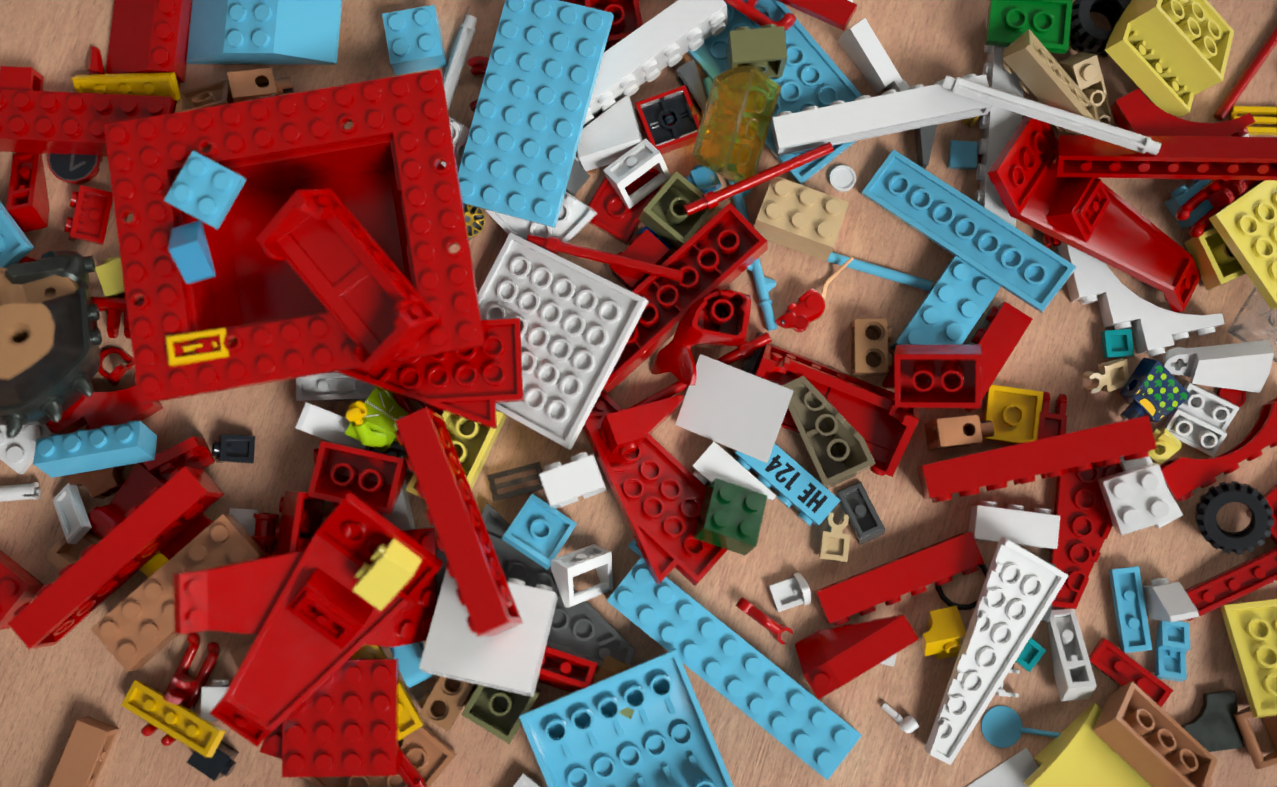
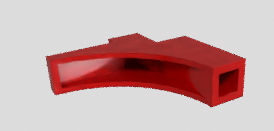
(1141, 116)
(104, 409)

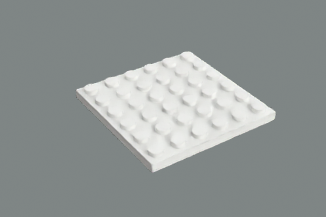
(569, 333)

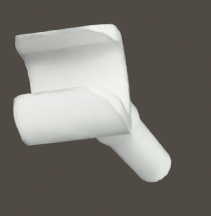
(907, 724)

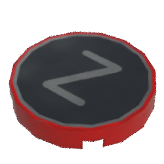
(74, 167)

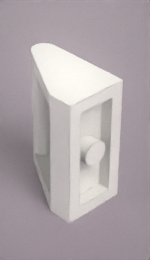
(632, 166)
(578, 562)

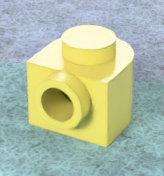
(1166, 445)

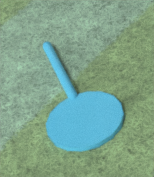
(1003, 727)

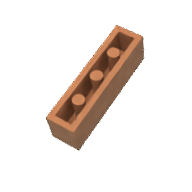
(84, 754)

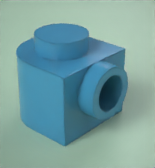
(704, 179)

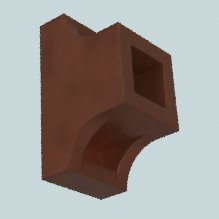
(99, 482)

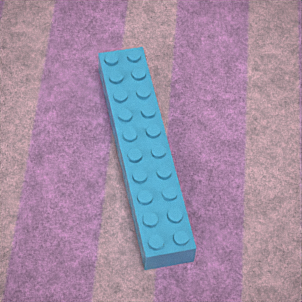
(735, 669)

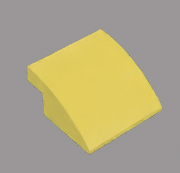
(1171, 49)
(1082, 759)

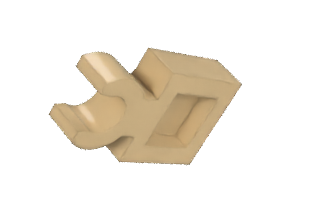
(1110, 376)
(835, 544)

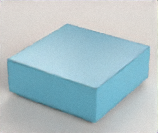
(962, 155)

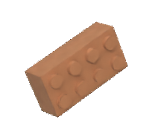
(1152, 740)

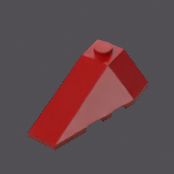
(843, 653)

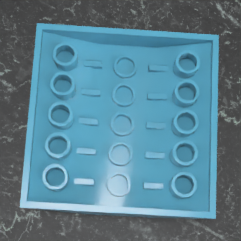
(264, 32)
(664, 744)

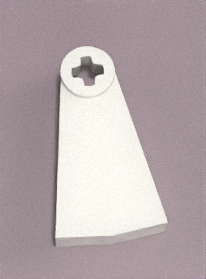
(870, 57)
(1227, 366)

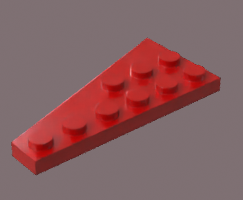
(1082, 529)

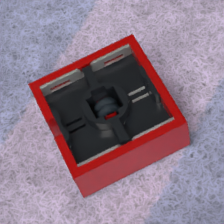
(668, 120)

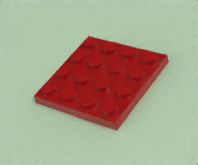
(346, 724)

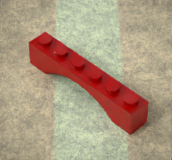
(1187, 474)

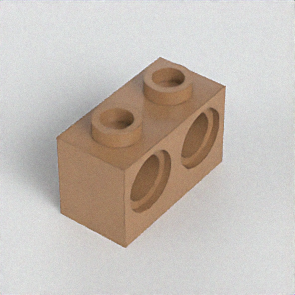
(862, 346)
(452, 698)

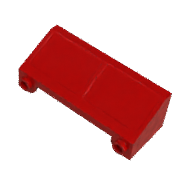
(348, 275)
(862, 404)

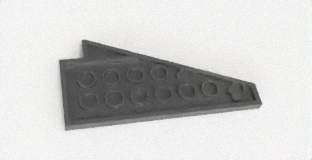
(573, 629)

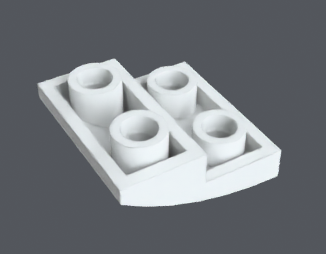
(1201, 419)

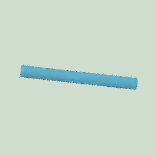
(880, 271)

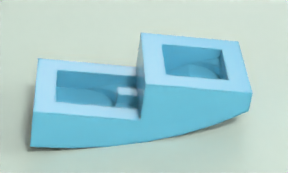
(1171, 650)

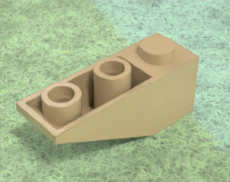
(1086, 73)

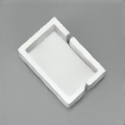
(569, 481)

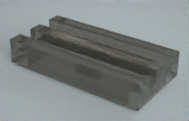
(494, 487)

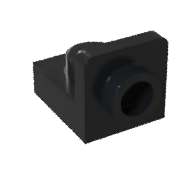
(234, 448)

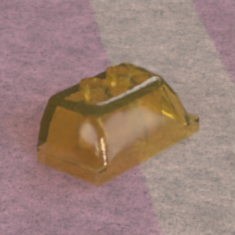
(736, 122)

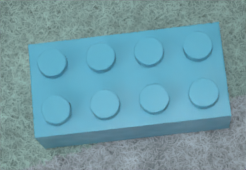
(949, 307)

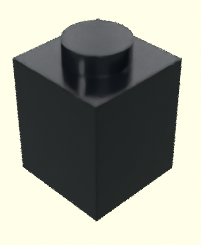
(219, 765)

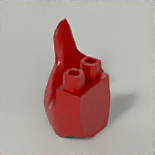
(713, 320)

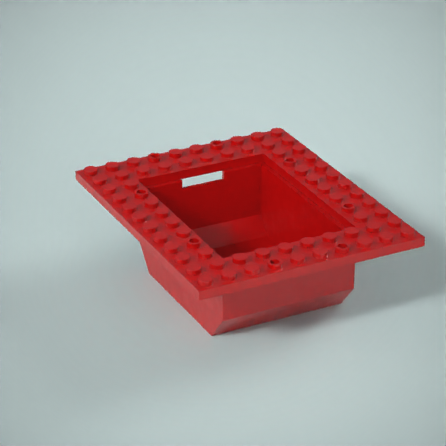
(285, 145)

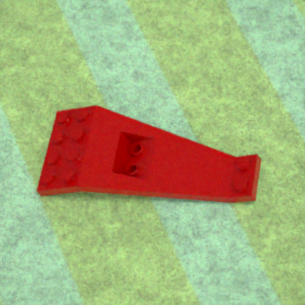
(1088, 215)
(245, 592)
(317, 620)

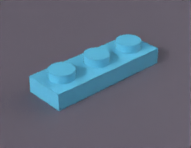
(1130, 609)

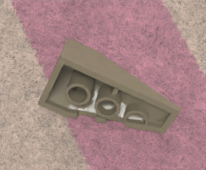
(830, 440)

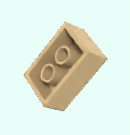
(800, 218)

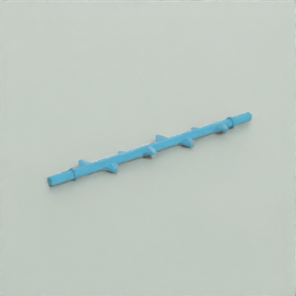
(762, 283)

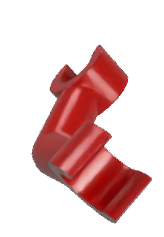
(775, 628)

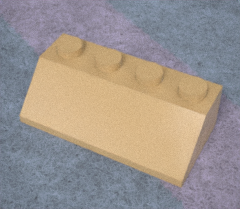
(1046, 78)

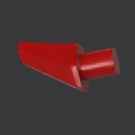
(94, 62)

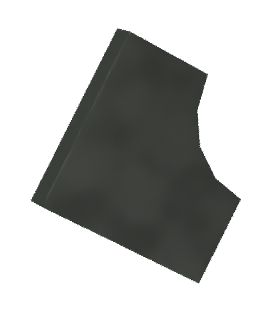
(1215, 724)

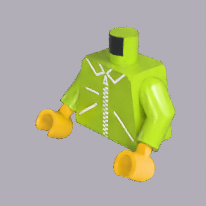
(375, 420)

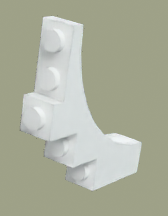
(1120, 307)

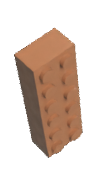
(145, 618)

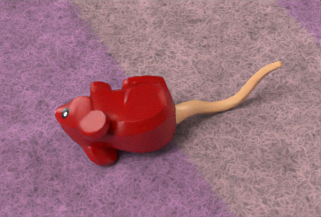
(808, 307)

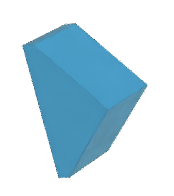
(191, 252)

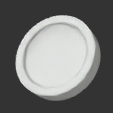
(842, 178)

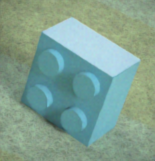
(414, 40)

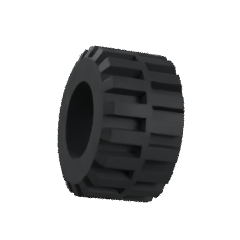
(1082, 30)
(1234, 541)

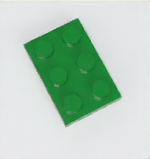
(1045, 18)

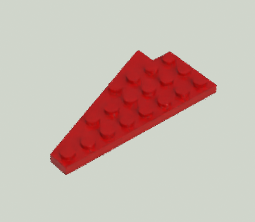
(460, 381)
(656, 499)

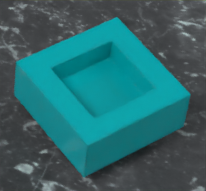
(1117, 343)
(1030, 655)

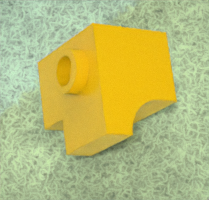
(945, 633)

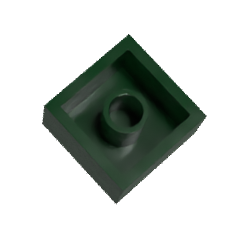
(730, 517)

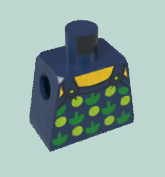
(1152, 392)

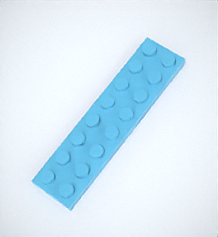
(968, 231)

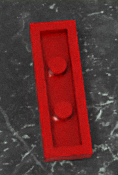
(1124, 669)

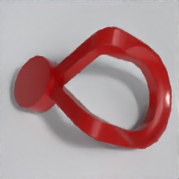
(115, 376)

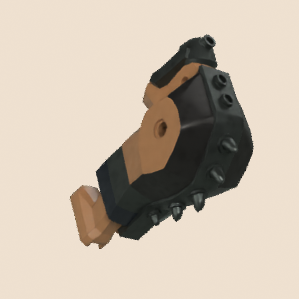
(46, 338)

